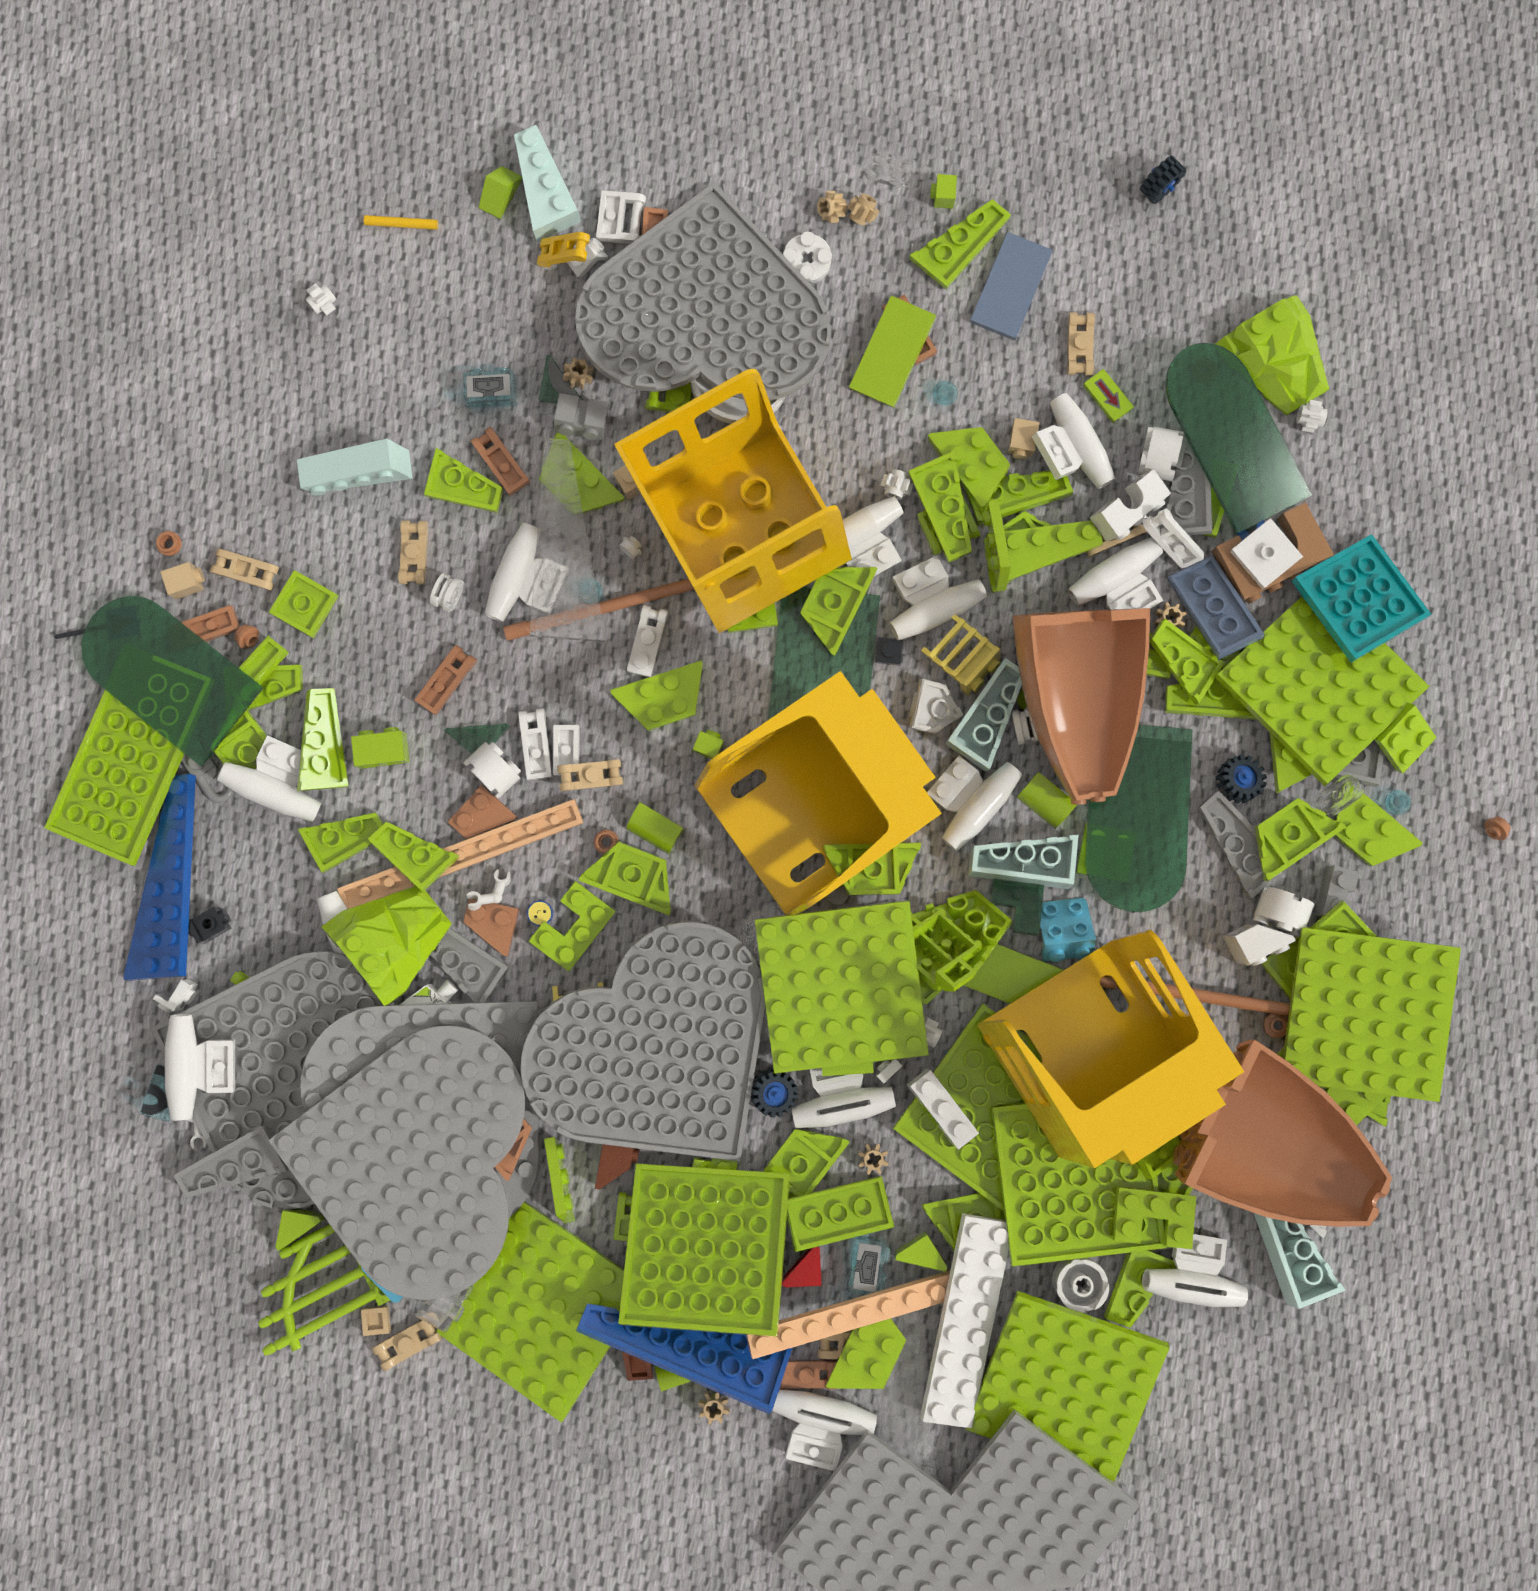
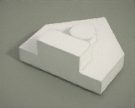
(932, 707)

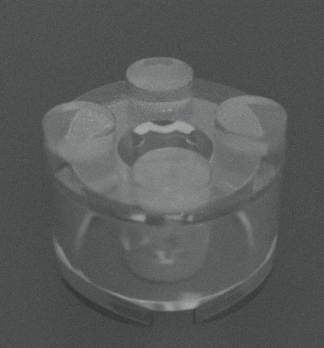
(442, 1311)

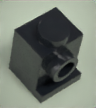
(220, 924)

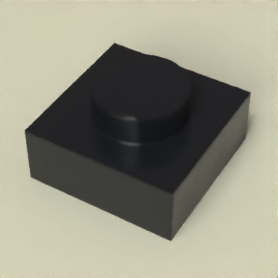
(889, 651)

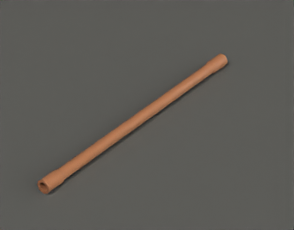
(523, 628)
(1217, 998)

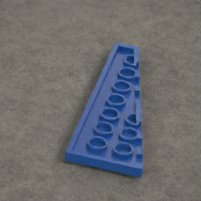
(163, 915)
(704, 1357)

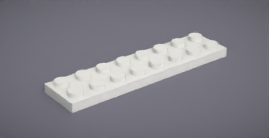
(966, 1321)

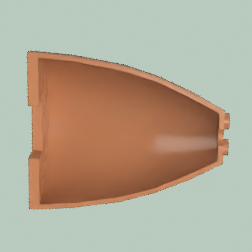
(1085, 692)
(1282, 1149)

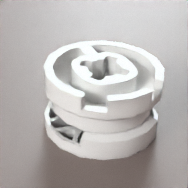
(446, 592)
(1022, 727)

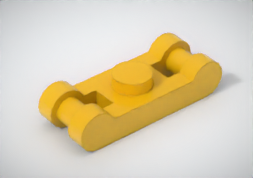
(561, 249)

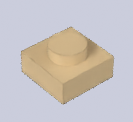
(375, 1320)

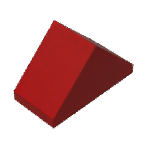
(805, 1271)

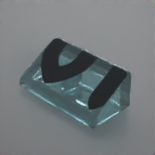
(155, 1101)

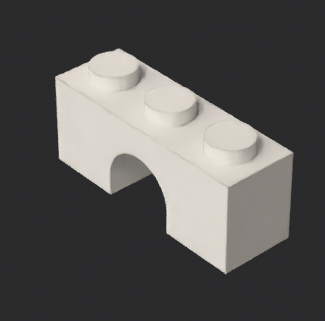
(1145, 493)
(942, 1108)

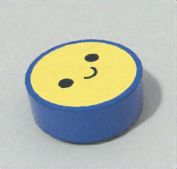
(539, 912)

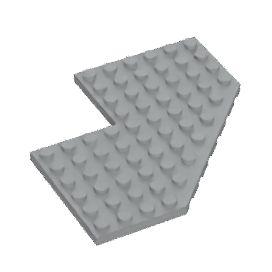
(1012, 1522)

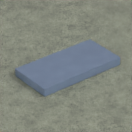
(1011, 286)
(1215, 607)

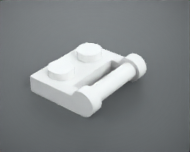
(612, 216)

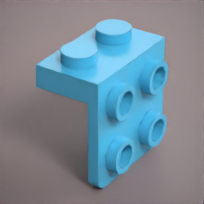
(1066, 930)

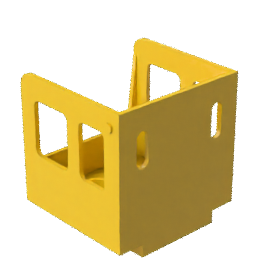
(737, 505)
(832, 777)
(1110, 1077)

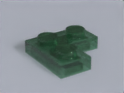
(1026, 900)

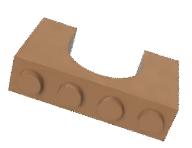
(1302, 532)

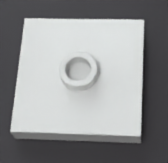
(1266, 554)

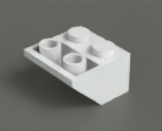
(1254, 942)

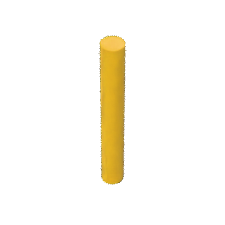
(401, 222)

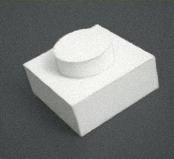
(887, 1069)

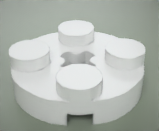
(809, 244)

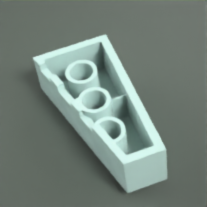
(546, 193)
(354, 467)
(986, 720)
(1035, 861)
(1297, 1263)

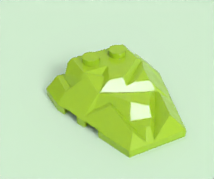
(1280, 354)
(389, 939)
(956, 939)

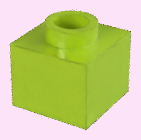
(944, 191)
(708, 744)

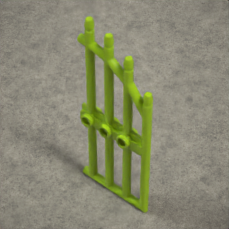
(297, 1273)

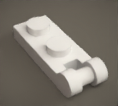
(1173, 539)
(647, 642)
(535, 745)

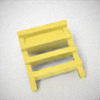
(976, 665)

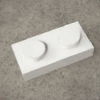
(565, 746)

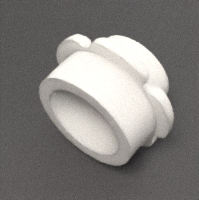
(631, 547)

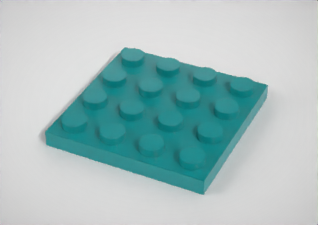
(1361, 598)

